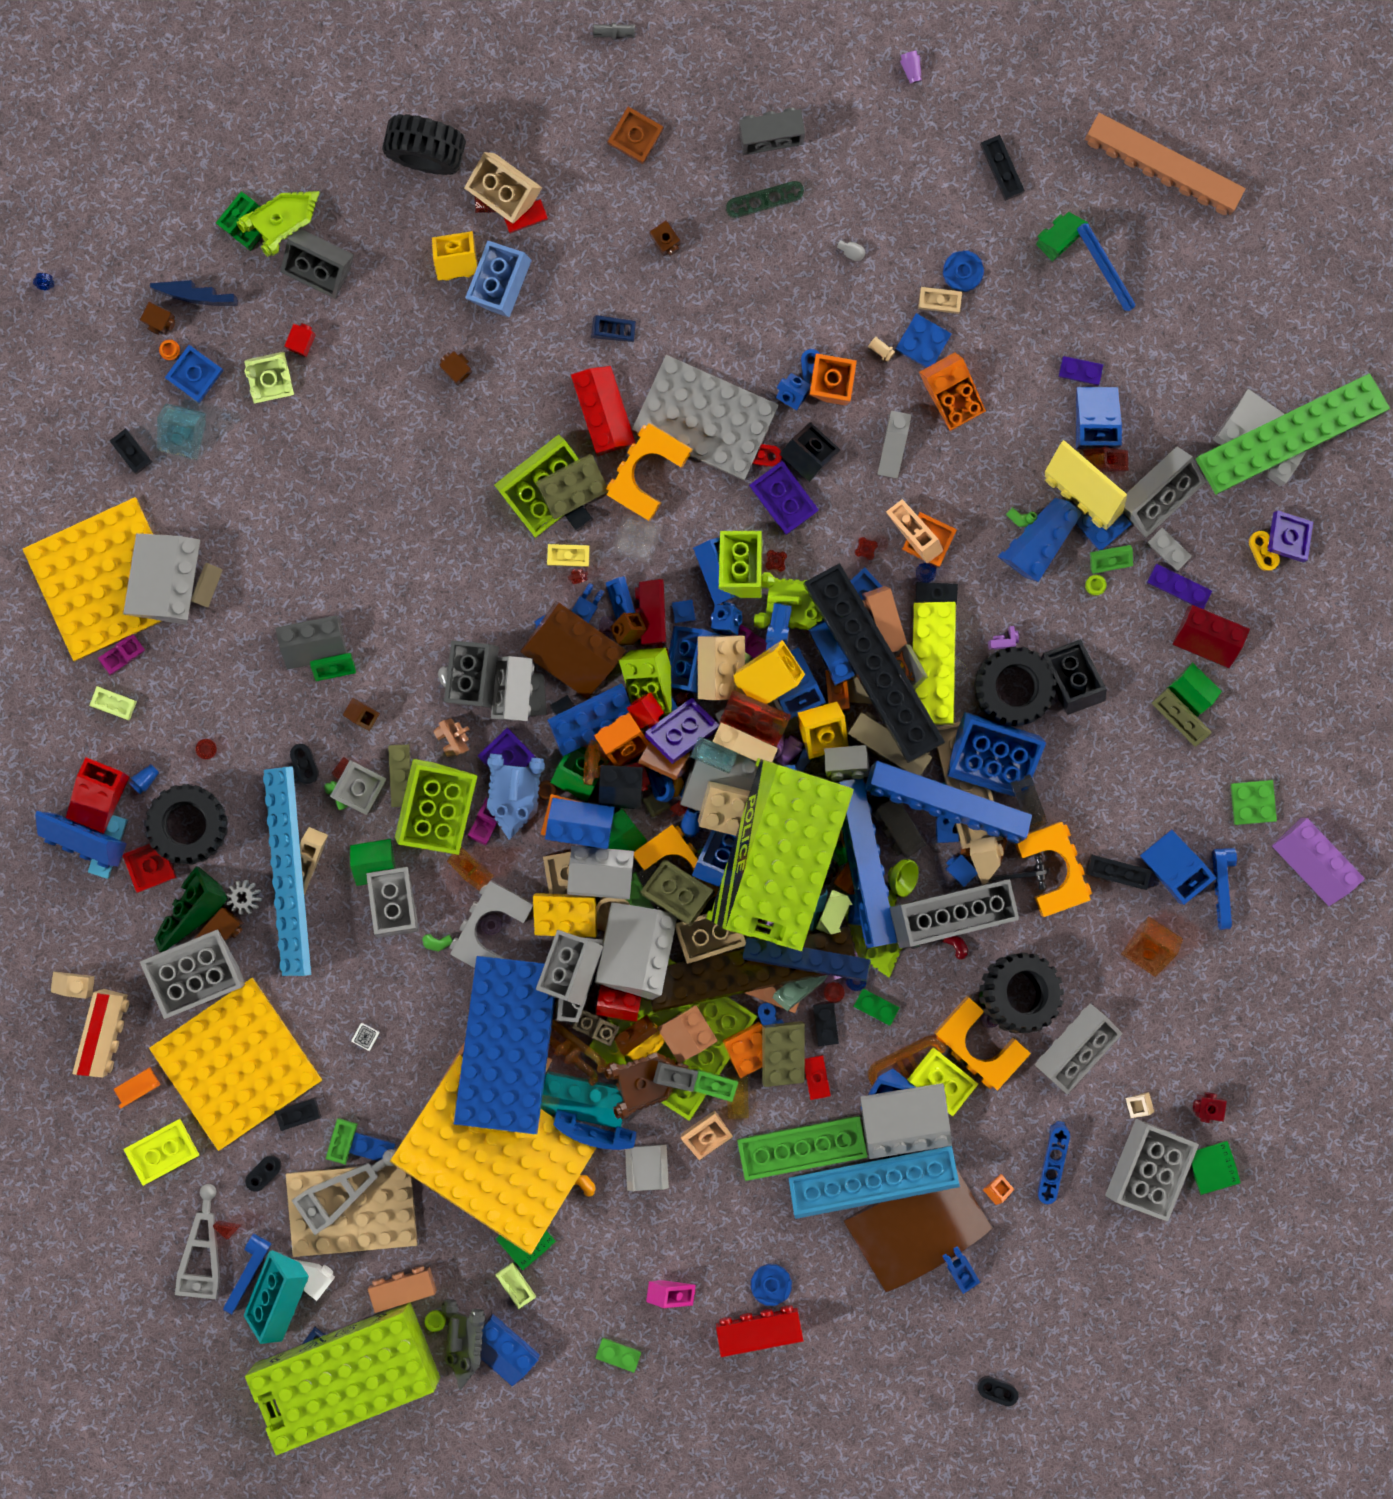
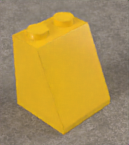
(769, 674)

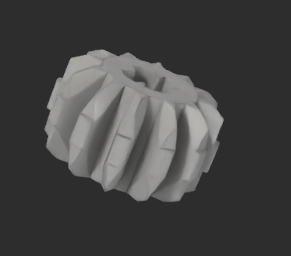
(236, 898)

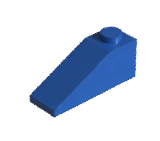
(831, 654)

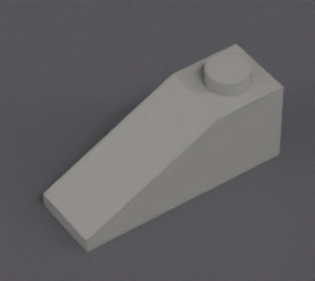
(894, 444)

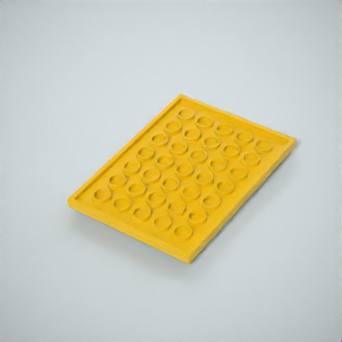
(494, 1175)

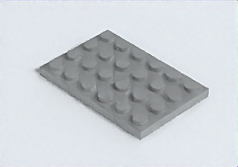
(708, 415)

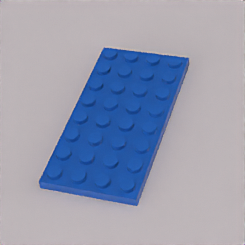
(505, 1047)

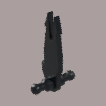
(1040, 873)

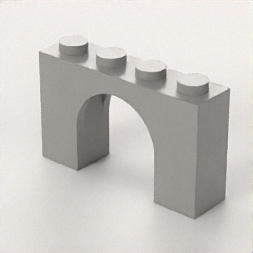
(493, 898)

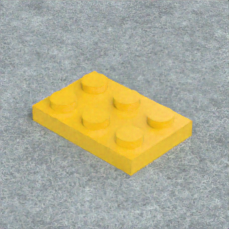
(565, 913)

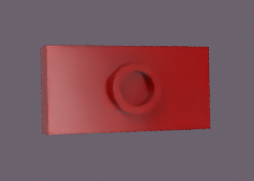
(816, 1077)

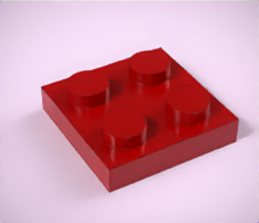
(148, 868)

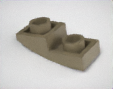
(596, 1027)

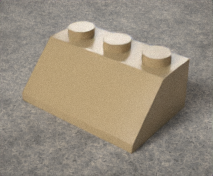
(502, 187)

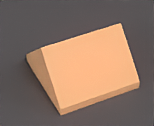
(706, 1135)

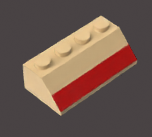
(100, 1033)

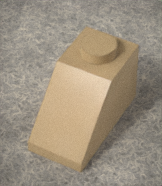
(986, 857)
(72, 984)

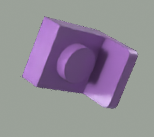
(1001, 642)

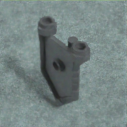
(463, 1341)

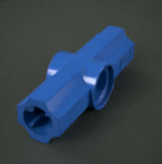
(778, 628)

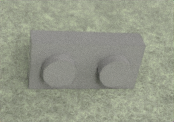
(1169, 549)

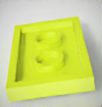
(938, 1069)
(161, 1152)

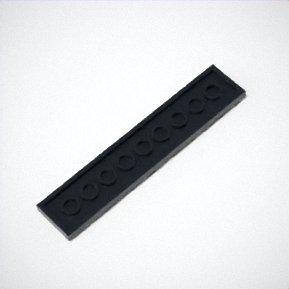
(874, 663)

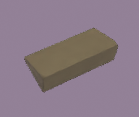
(206, 585)

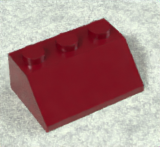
(652, 611)
(1210, 636)

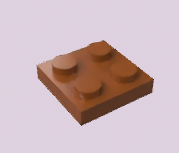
(635, 135)

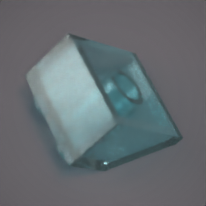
(180, 431)

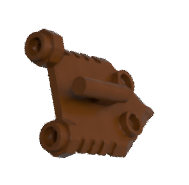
(637, 1083)

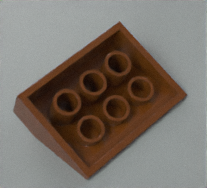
(572, 650)

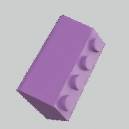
(1317, 861)

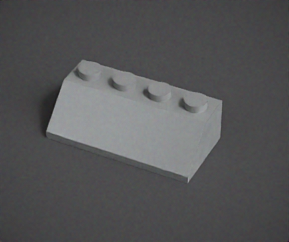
(1163, 491)
(1078, 1048)

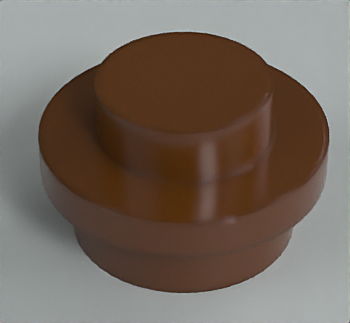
(546, 789)

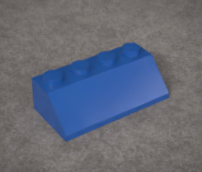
(79, 838)

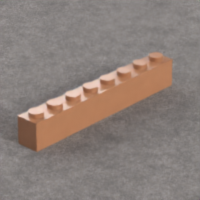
(1165, 164)

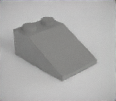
(392, 902)

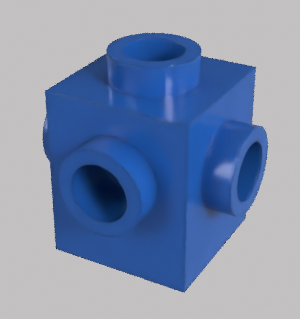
(793, 391)
(726, 619)

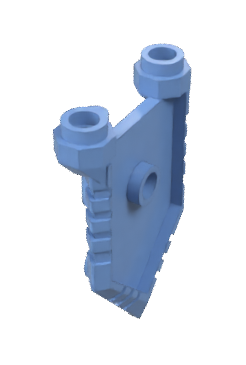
(513, 792)

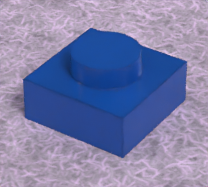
(683, 611)

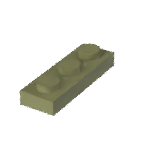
(1181, 717)
(399, 772)

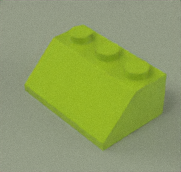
(741, 563)

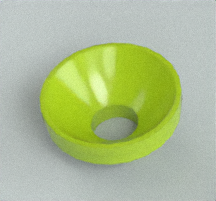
(903, 877)

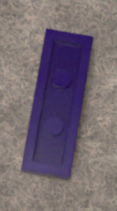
(1179, 586)

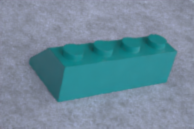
(578, 1097)
(275, 1297)

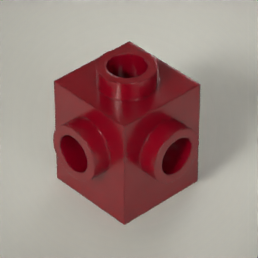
(1216, 1110)

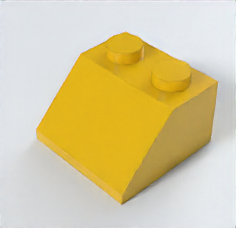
(454, 255)
(822, 729)

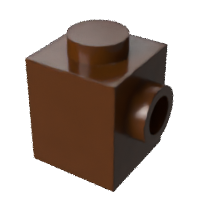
(665, 239)
(157, 319)
(455, 367)
(628, 628)
(361, 714)

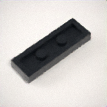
(1002, 167)
(1118, 872)

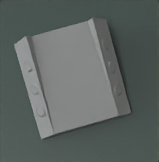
(647, 1168)

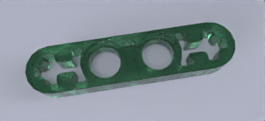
(766, 203)

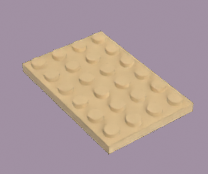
(375, 1220)

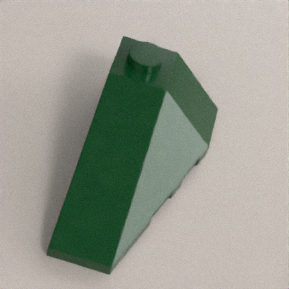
(199, 903)

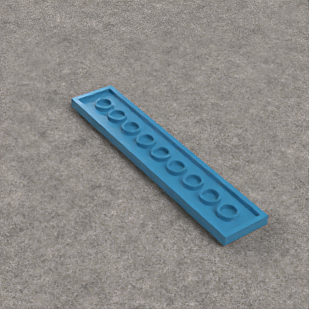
(287, 871)

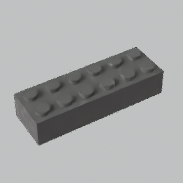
(954, 913)

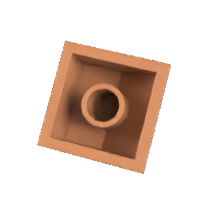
(687, 1034)

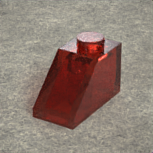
(1107, 459)

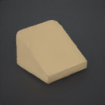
(1140, 1105)

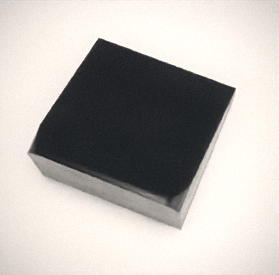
(578, 517)

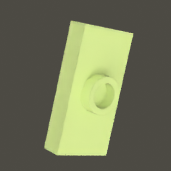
(113, 703)
(515, 1285)

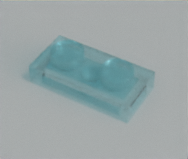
(713, 755)

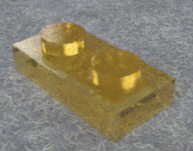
(739, 1106)

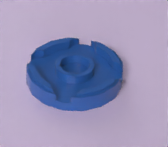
(966, 276)
(770, 1278)

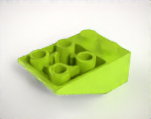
(648, 672)

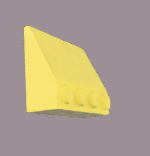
(1085, 486)

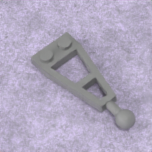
(312, 1209)
(201, 1285)

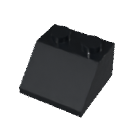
(809, 451)
(620, 786)

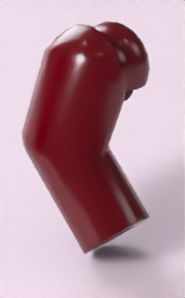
(959, 945)

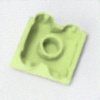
(268, 377)
(833, 913)

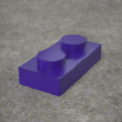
(1080, 370)

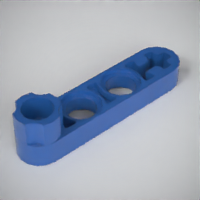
(1221, 860)
(1056, 1164)
(258, 1248)

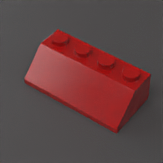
(603, 409)
(759, 1331)

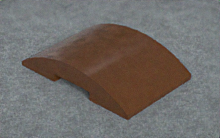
(913, 1233)

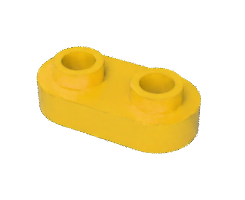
(1261, 552)

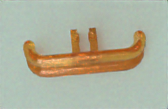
(571, 1050)
(905, 1052)

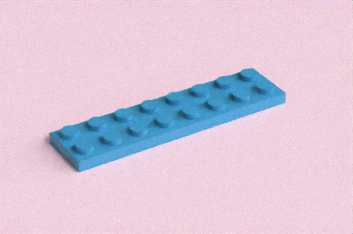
(873, 1182)

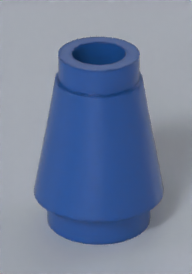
(144, 779)
(689, 823)

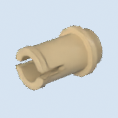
(882, 349)

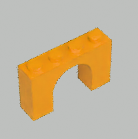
(624, 487)
(668, 843)
(1073, 889)
(993, 1070)

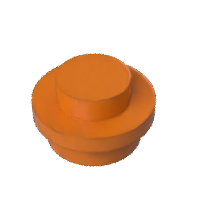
(169, 350)

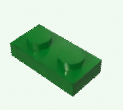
(333, 667)
(876, 1006)

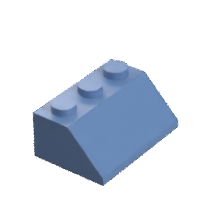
(498, 278)

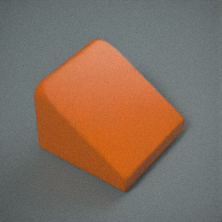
(998, 1190)

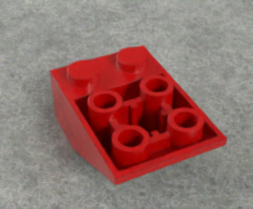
(96, 794)
(618, 1004)

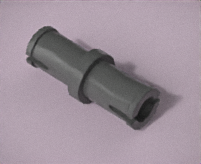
(613, 30)

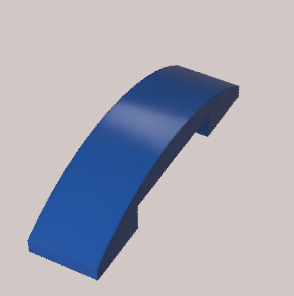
(593, 1136)

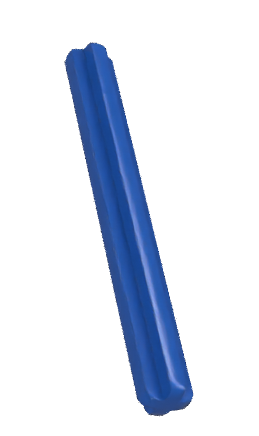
(1106, 267)

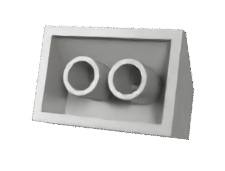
(512, 689)
(600, 872)
(569, 967)

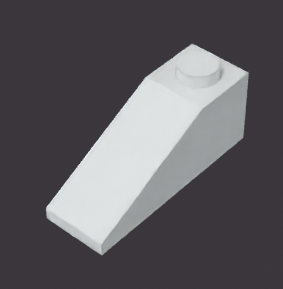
(318, 1279)

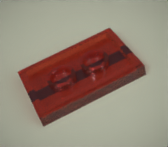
(755, 718)

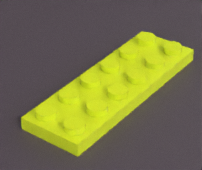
(935, 648)

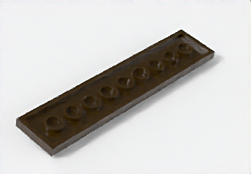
(732, 975)

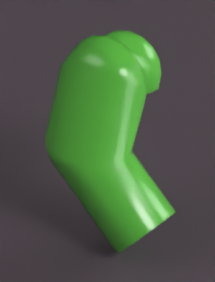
(1021, 520)
(329, 787)
(435, 944)

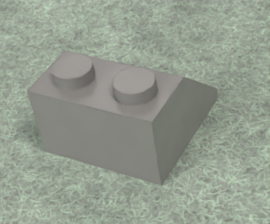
(846, 762)

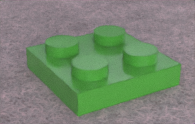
(1253, 802)

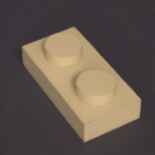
(940, 300)

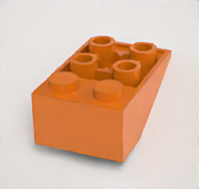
(953, 390)

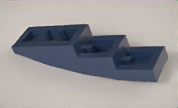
(187, 292)

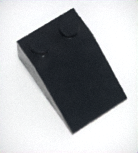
(1076, 677)

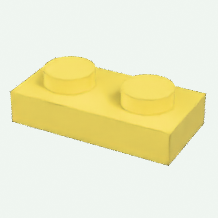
(568, 555)

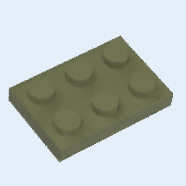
(572, 486)
(677, 892)
(783, 1054)

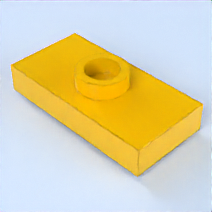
(648, 1047)

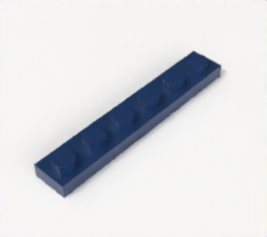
(807, 959)

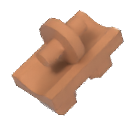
(455, 735)

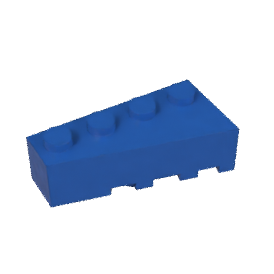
(1041, 540)

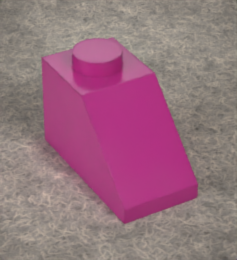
(670, 1294)

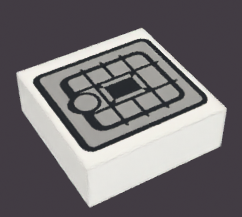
(365, 1036)

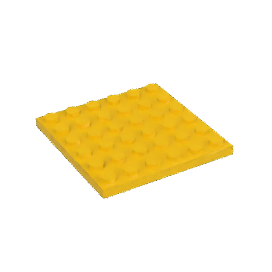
(87, 578)
(235, 1064)

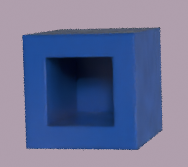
(960, 869)

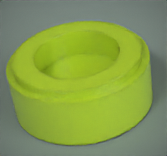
(1095, 585)
(435, 1321)

